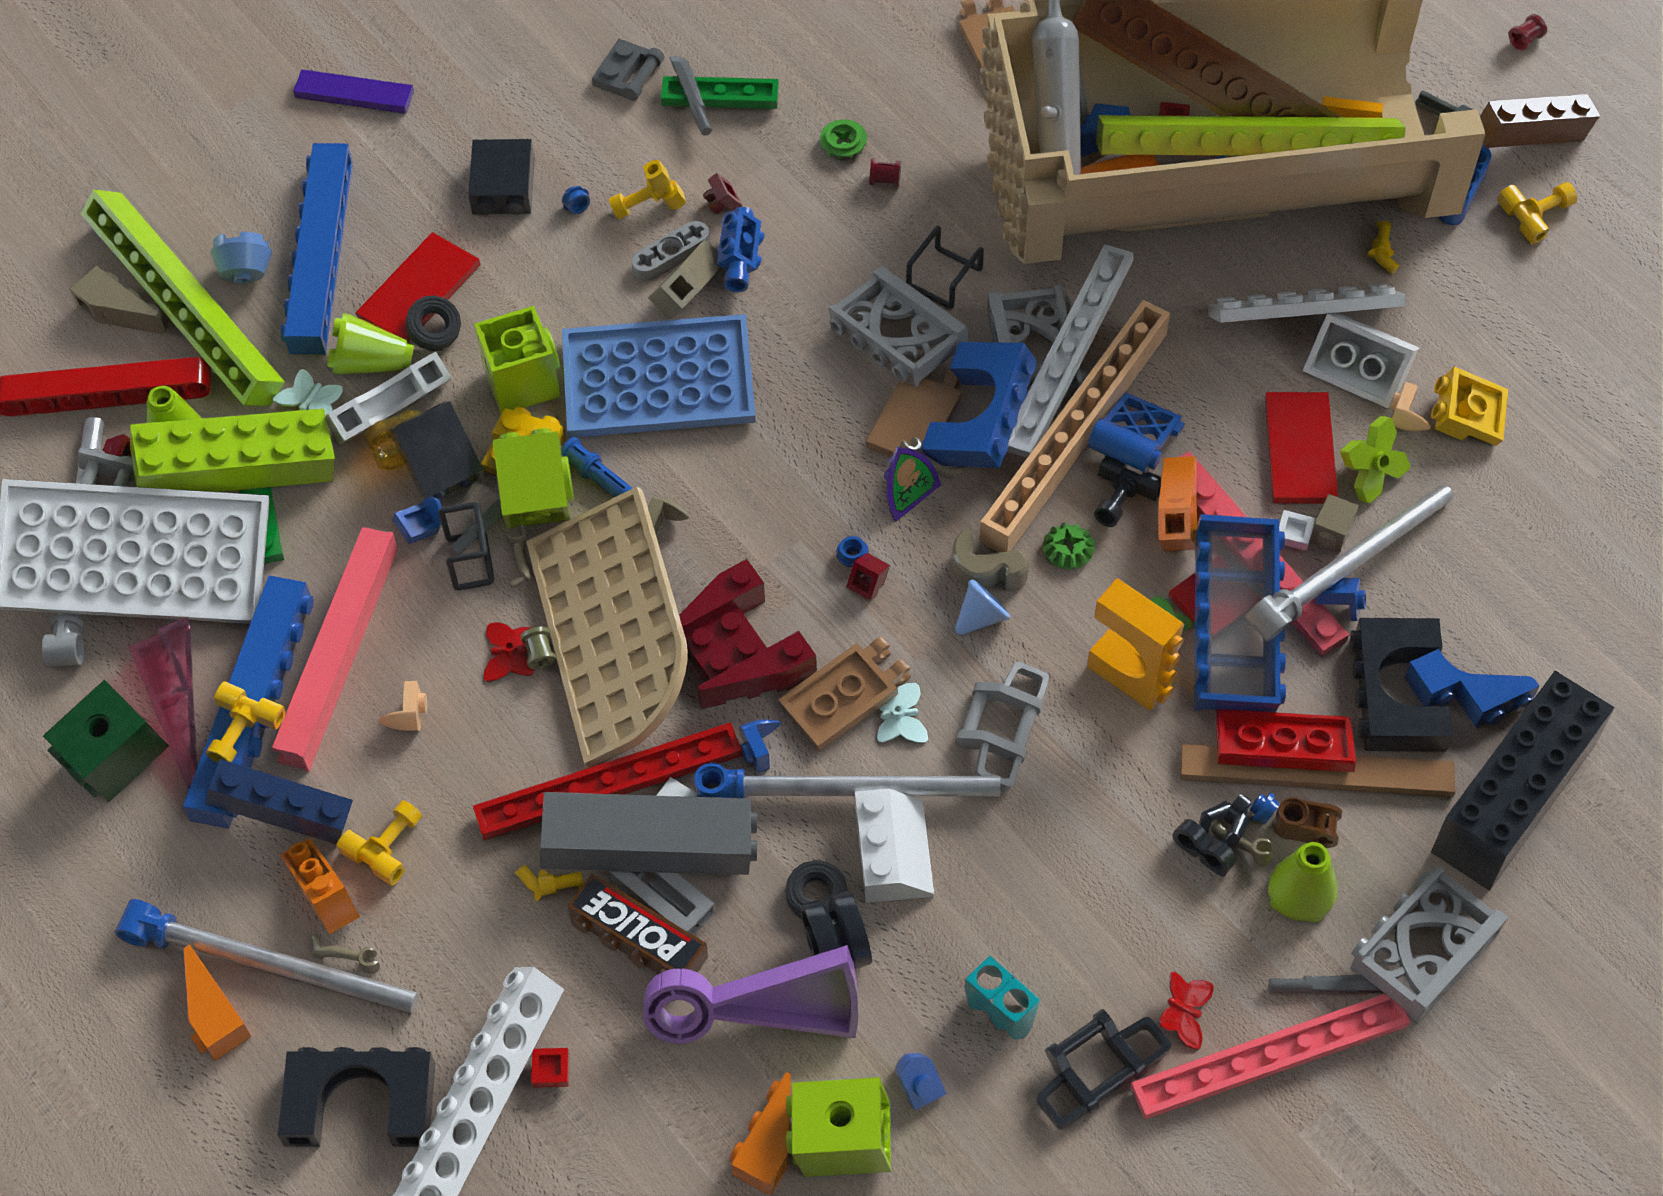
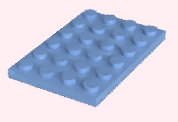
(657, 376)

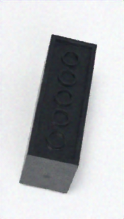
(1521, 780)

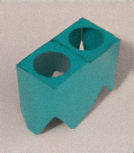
(979, 999)

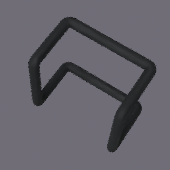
(936, 232)
(484, 545)

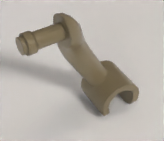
(946, 472)
(341, 952)

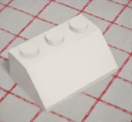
(1360, 359)
(893, 846)

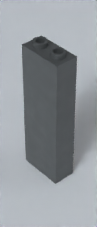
(647, 833)

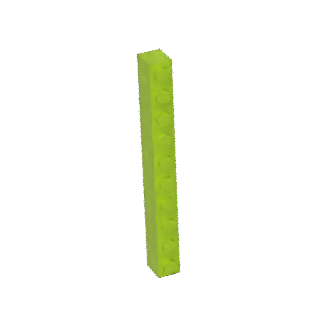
(1235, 134)
(182, 298)

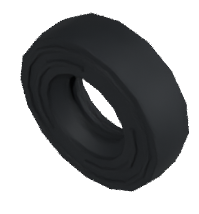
(430, 340)
(809, 872)

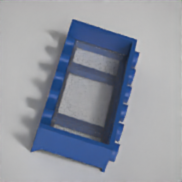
(1233, 572)

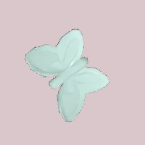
(308, 394)
(898, 719)

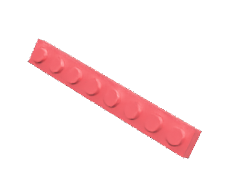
(1316, 621)
(1268, 1055)

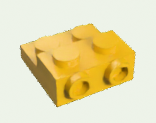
(1470, 407)
(518, 422)

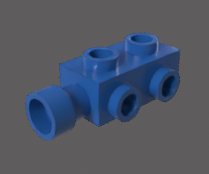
(739, 247)

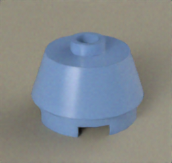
(242, 257)

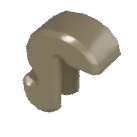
(988, 569)

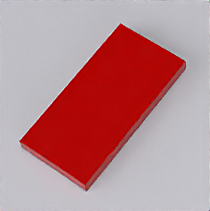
(430, 270)
(1300, 447)
(1285, 740)

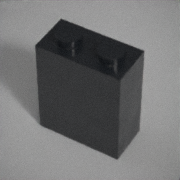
(501, 176)
(436, 450)

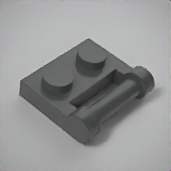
(621, 64)

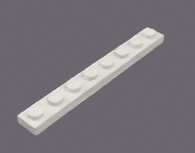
(1069, 349)

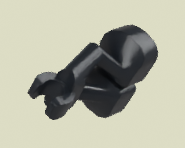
(1214, 853)

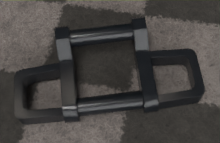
(1115, 1039)

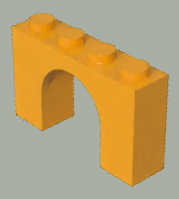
(1143, 649)

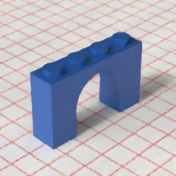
(986, 437)

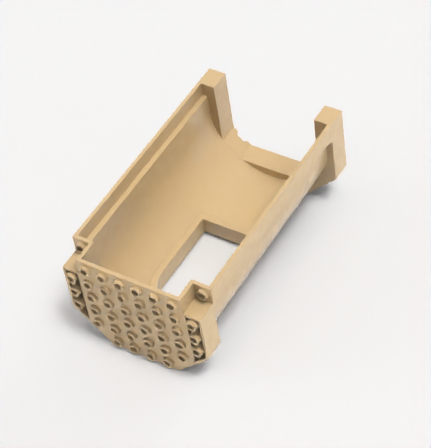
(1311, 44)

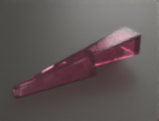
(168, 678)

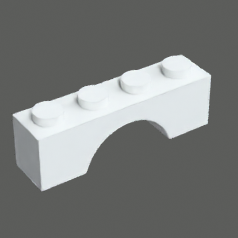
(388, 398)

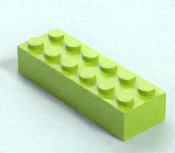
(233, 452)

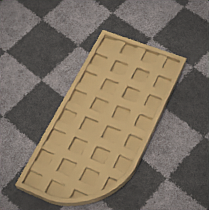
(611, 623)

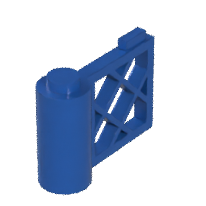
(1127, 442)

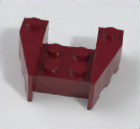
(730, 650)

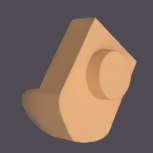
(1403, 417)
(413, 705)

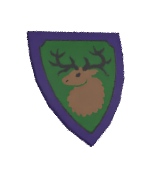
(908, 481)

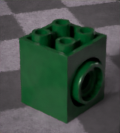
(104, 742)

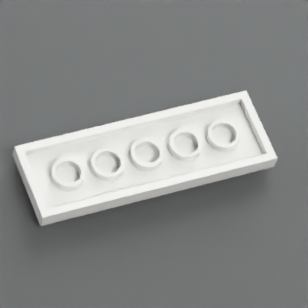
(1316, 302)

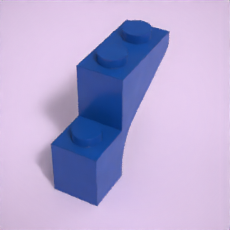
(1481, 696)

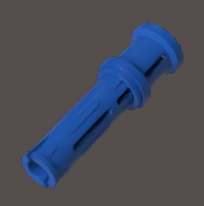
(590, 466)

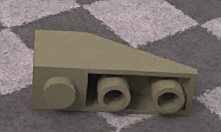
(686, 280)
(110, 303)

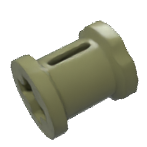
(538, 648)

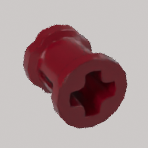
(1523, 35)
(885, 172)

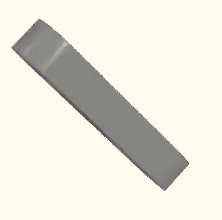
(664, 262)

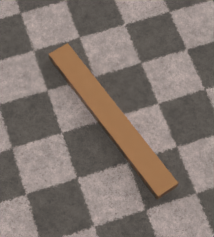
(1370, 774)

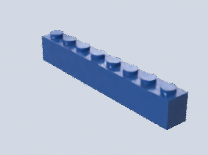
(318, 249)
(260, 672)

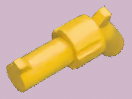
(1381, 248)
(547, 883)

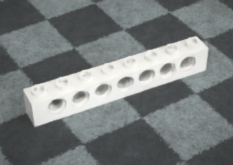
(489, 1092)

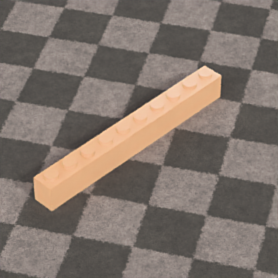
(1072, 428)

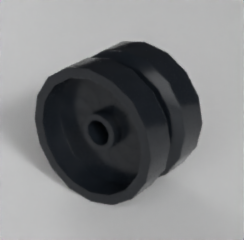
(840, 930)

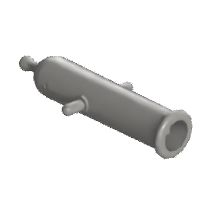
(1057, 84)

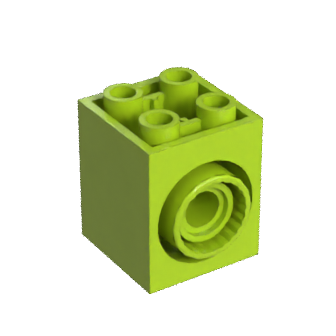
(518, 359)
(533, 478)
(839, 1127)

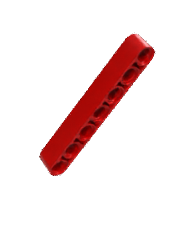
(101, 386)

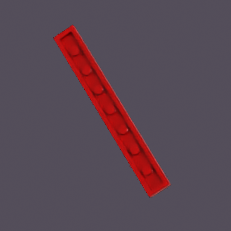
(613, 777)

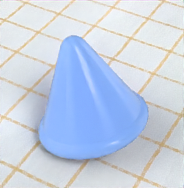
(979, 610)

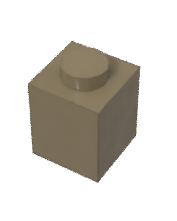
(1334, 523)

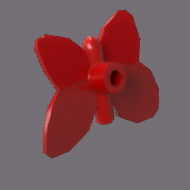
(509, 652)
(1181, 1008)

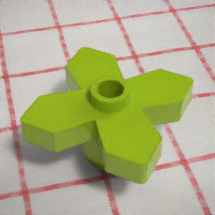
(1375, 459)

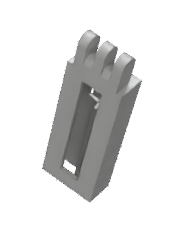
(668, 896)

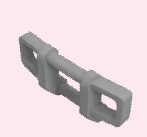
(988, 742)

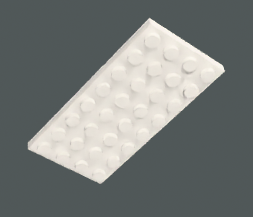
(131, 551)

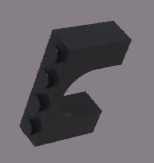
(1385, 722)
(315, 1074)

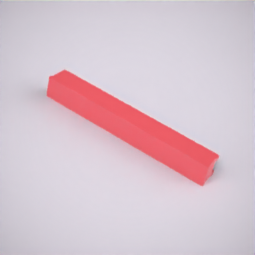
(335, 649)

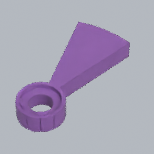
(800, 996)

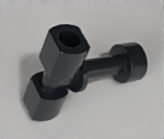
(1126, 484)

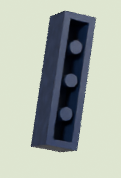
(278, 801)

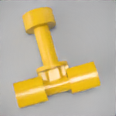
(657, 187)
(1531, 210)
(244, 713)
(376, 850)

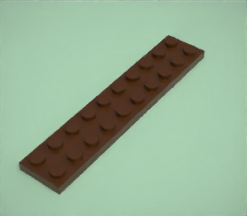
(1191, 60)

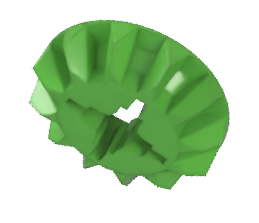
(841, 130)
(1060, 555)

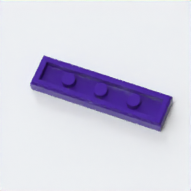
(353, 91)

